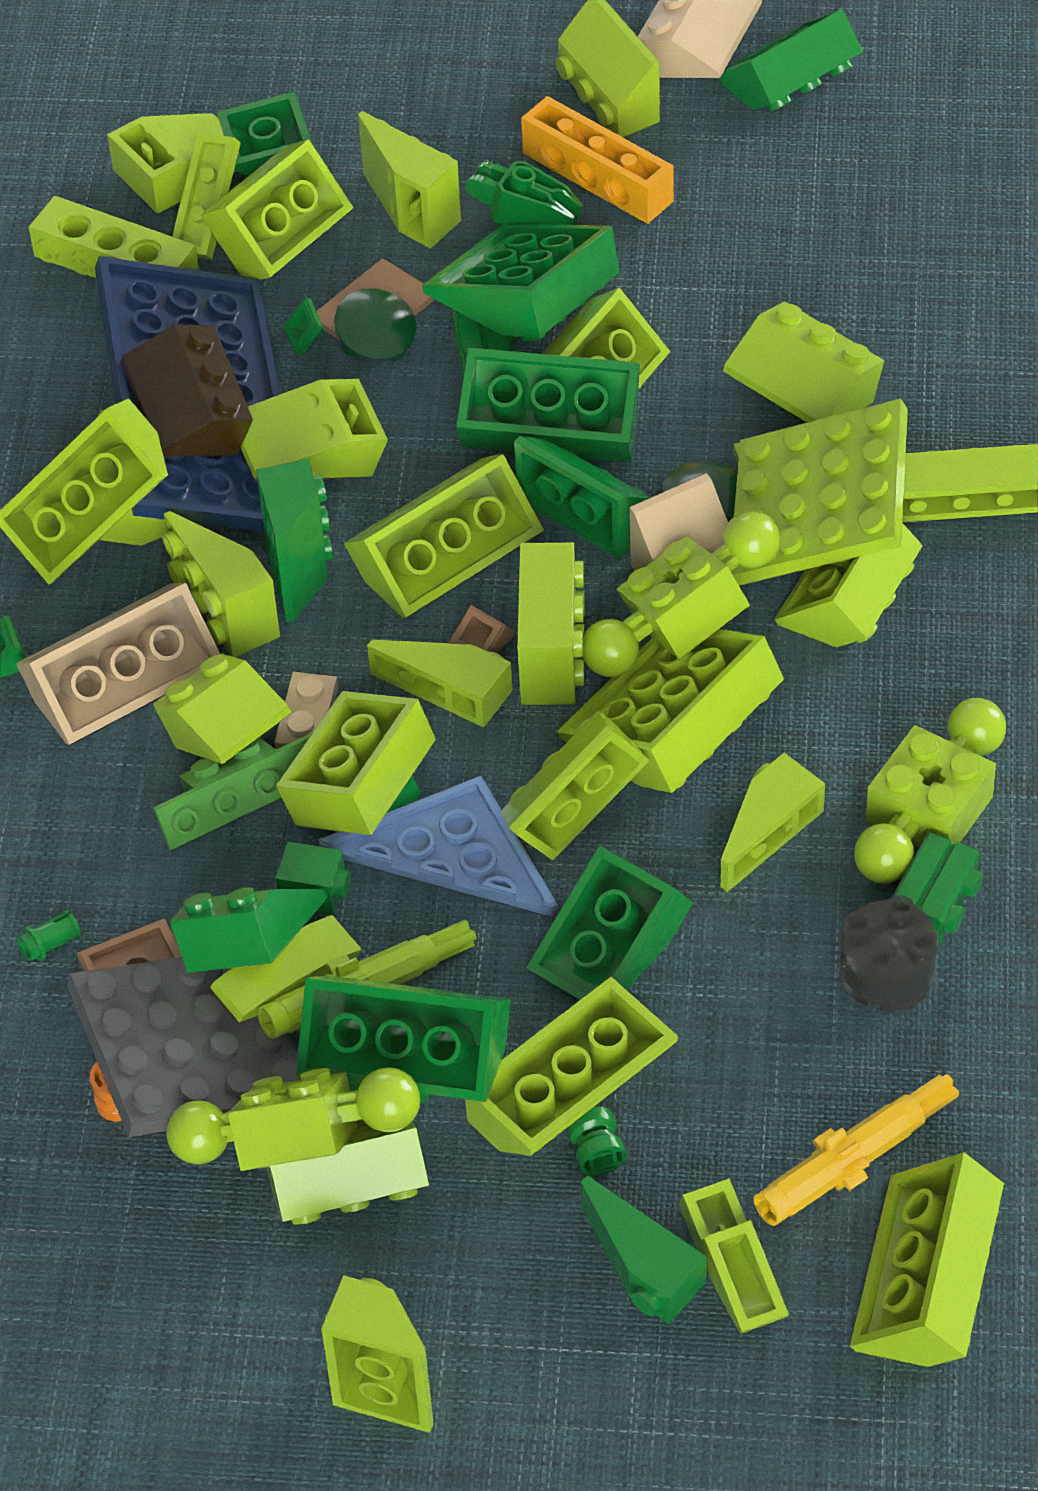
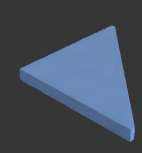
(453, 843)

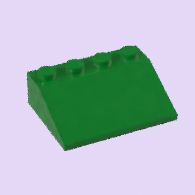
(527, 276)

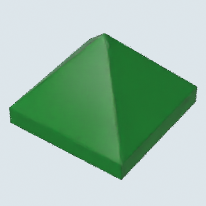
(304, 327)

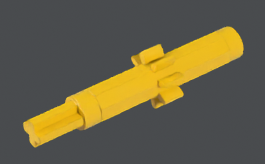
(845, 1155)

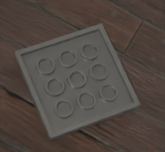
(172, 1041)

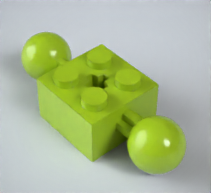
(682, 595)
(930, 789)
(293, 1118)

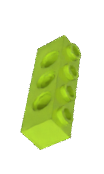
(78, 235)

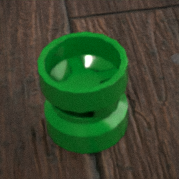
(597, 1144)

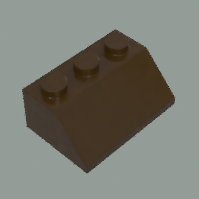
(188, 392)

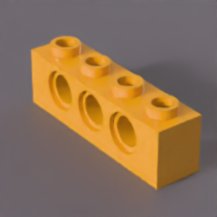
(597, 159)

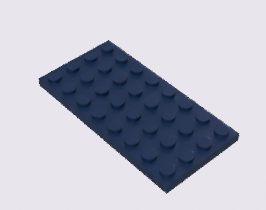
(148, 299)

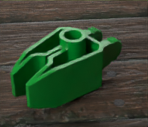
(523, 195)

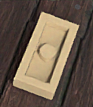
(309, 701)

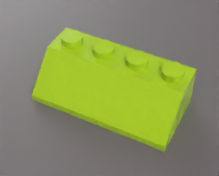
(85, 490)
(445, 535)
(568, 1069)
(928, 1262)

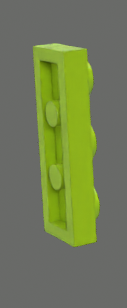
(205, 184)

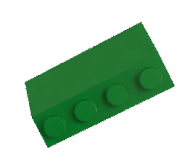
(551, 397)
(436, 1036)

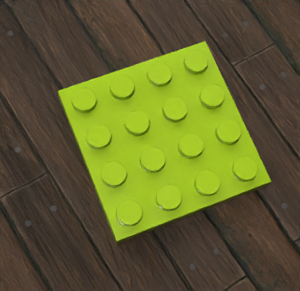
(826, 487)

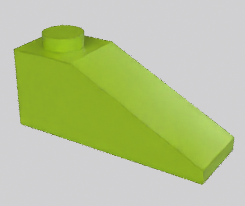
(446, 674)
(775, 809)

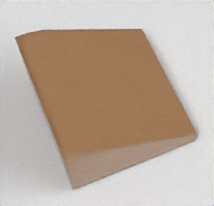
(482, 631)

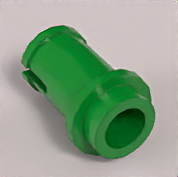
(47, 936)

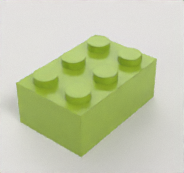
(277, 211)
(547, 623)
(356, 762)

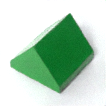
(10, 647)

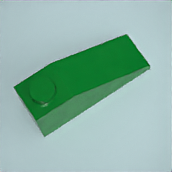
(651, 1262)

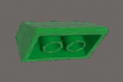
(793, 62)
(576, 493)
(295, 532)

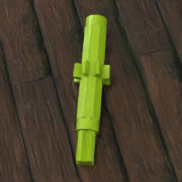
(388, 966)

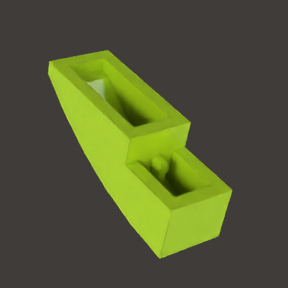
(305, 956)
(733, 1256)

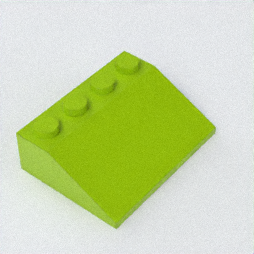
(685, 705)

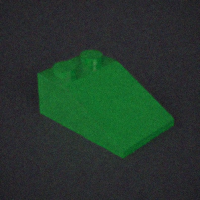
(241, 926)
(609, 927)

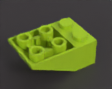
(157, 153)
(410, 180)
(318, 422)
(225, 583)

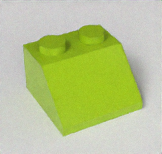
(220, 709)

